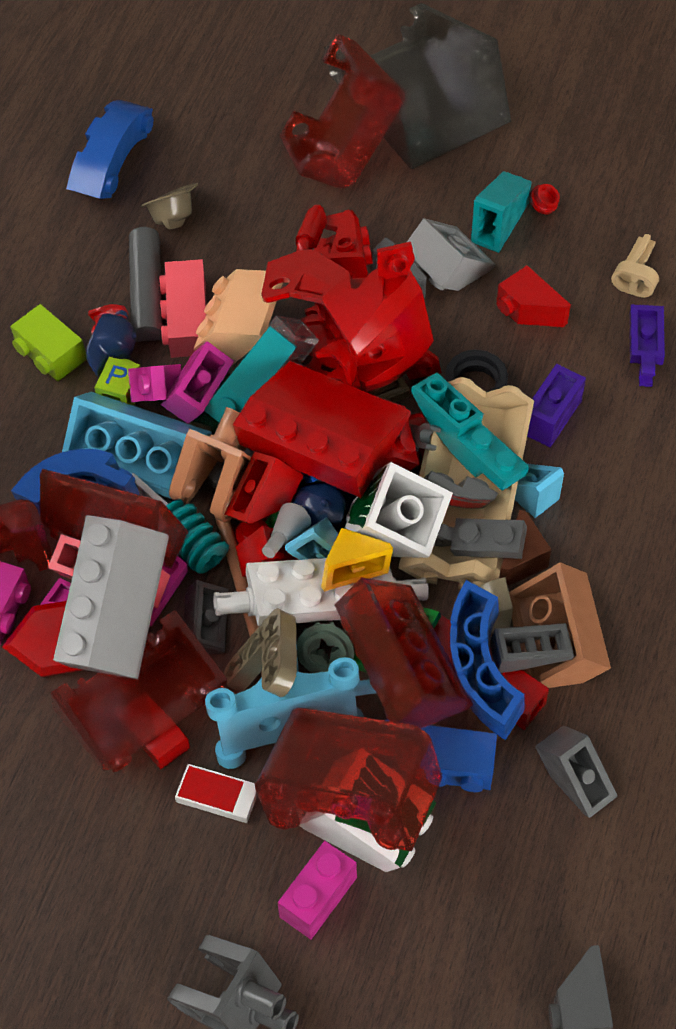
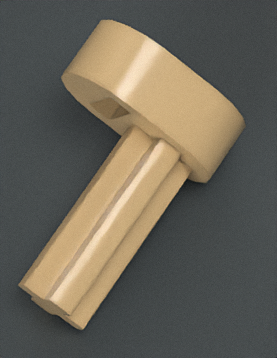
(632, 271)

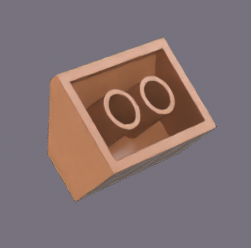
(562, 597)

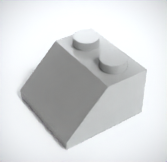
(448, 255)

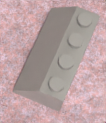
(111, 597)

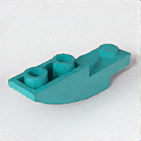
(465, 434)

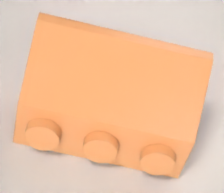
(236, 314)

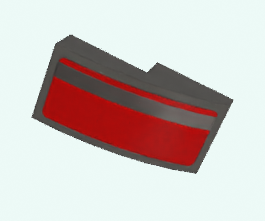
(468, 494)

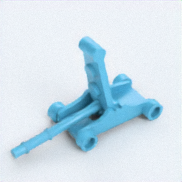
(258, 716)

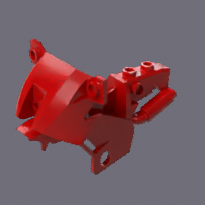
(365, 323)

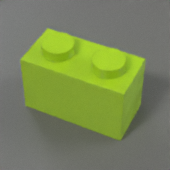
(48, 343)

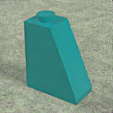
(498, 210)

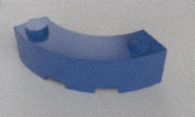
(108, 144)
(493, 697)

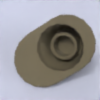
(172, 207)

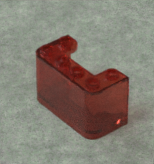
(352, 771)

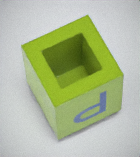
(115, 380)

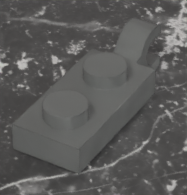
(484, 538)

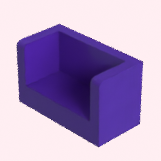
(555, 404)

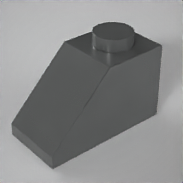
(577, 769)
(583, 996)

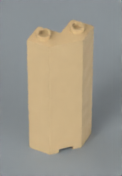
(508, 417)

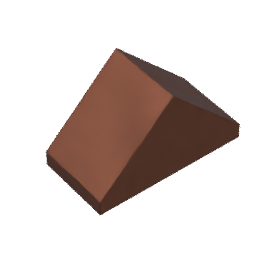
(535, 554)

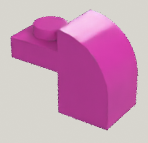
(152, 382)

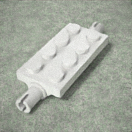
(294, 589)

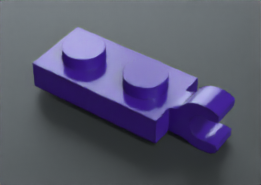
(647, 340)

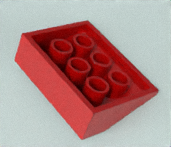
(320, 427)

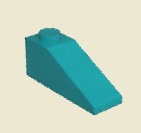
(252, 373)

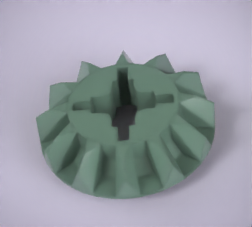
(310, 639)

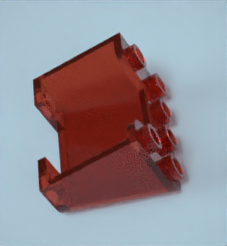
(352, 123)

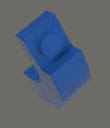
(84, 464)

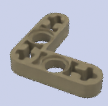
(270, 651)

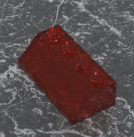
(69, 499)
(401, 653)

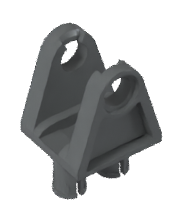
(249, 998)

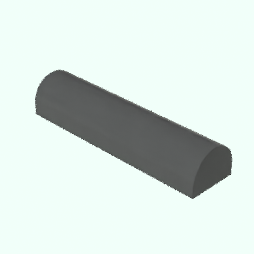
(145, 283)

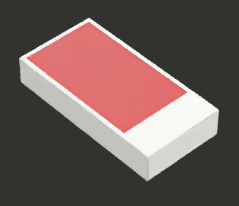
(217, 793)

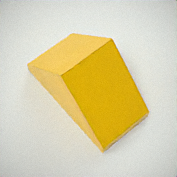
(355, 557)

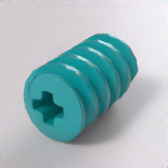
(201, 546)

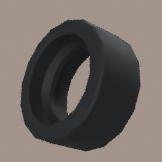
(478, 361)

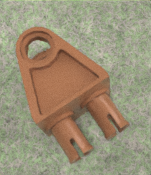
(200, 456)

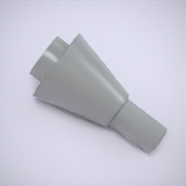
(289, 524)

